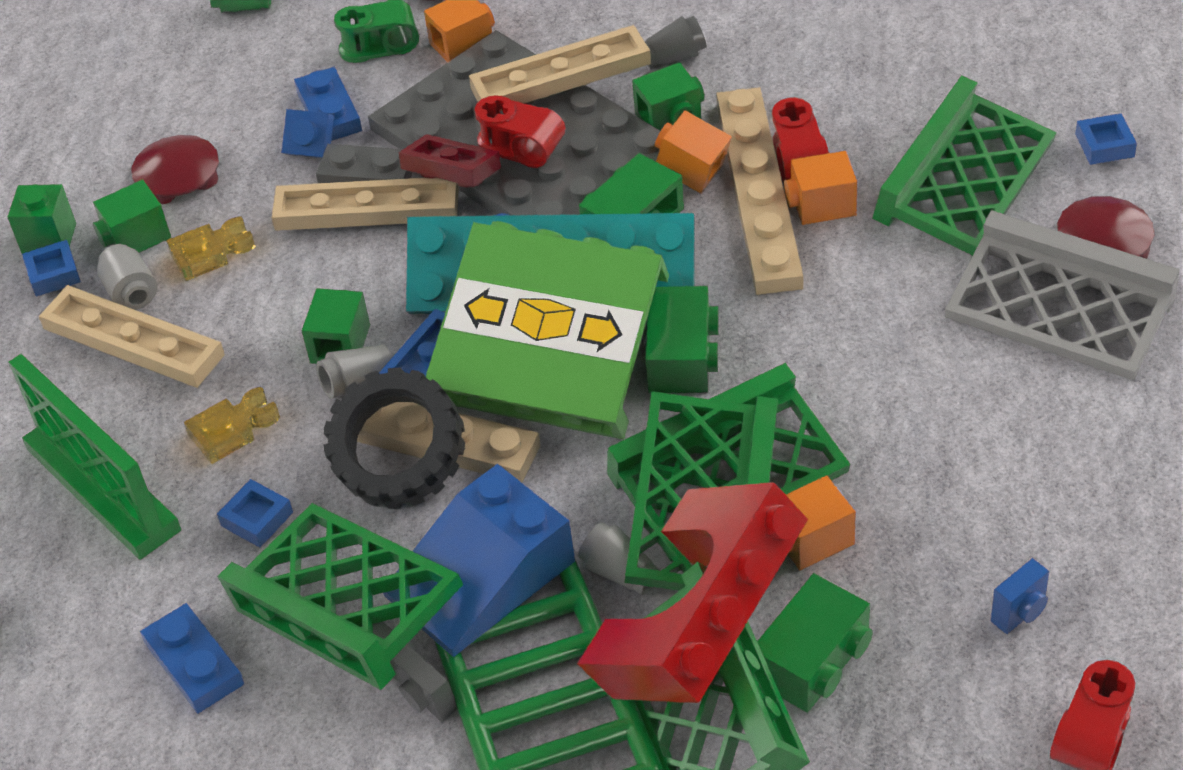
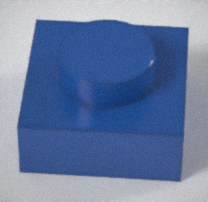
(306, 133)
(1106, 138)
(51, 268)
(255, 513)
(1020, 597)

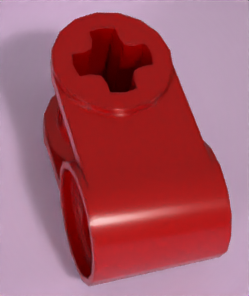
(520, 133)
(795, 134)
(1096, 718)

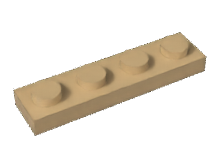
(564, 67)
(362, 203)
(132, 336)
(409, 430)

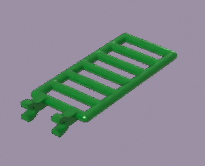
(481, 725)

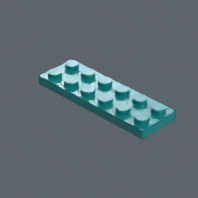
(439, 243)

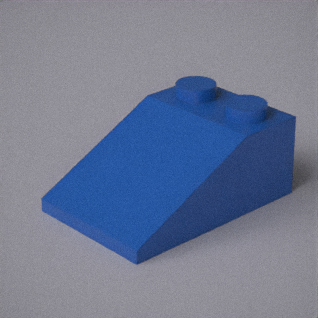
(501, 546)

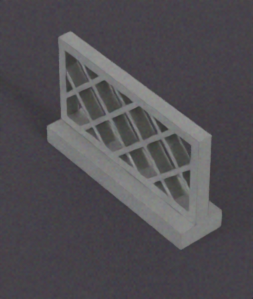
(1075, 265)

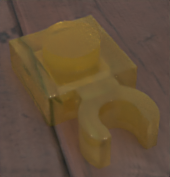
(206, 250)
(229, 427)

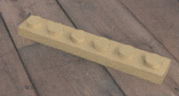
(759, 192)

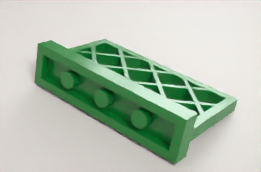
(936, 142)
(626, 456)
(91, 465)
(751, 467)
(313, 618)
(755, 709)

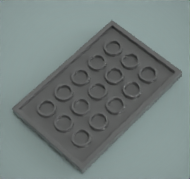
(594, 145)

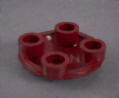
(177, 166)
(1109, 223)

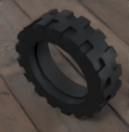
(365, 400)

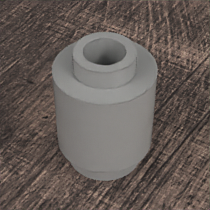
(126, 276)

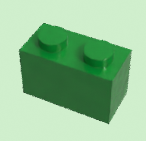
(637, 188)
(679, 340)
(815, 641)

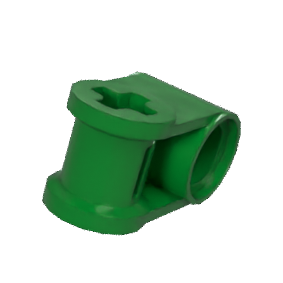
(379, 29)

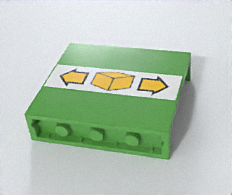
(545, 327)

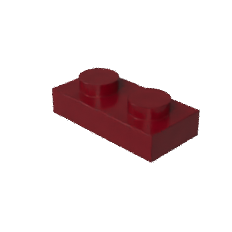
(450, 160)

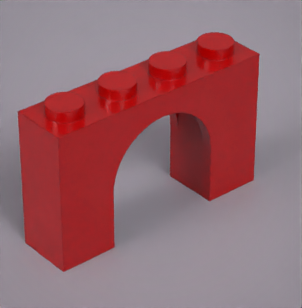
(677, 653)

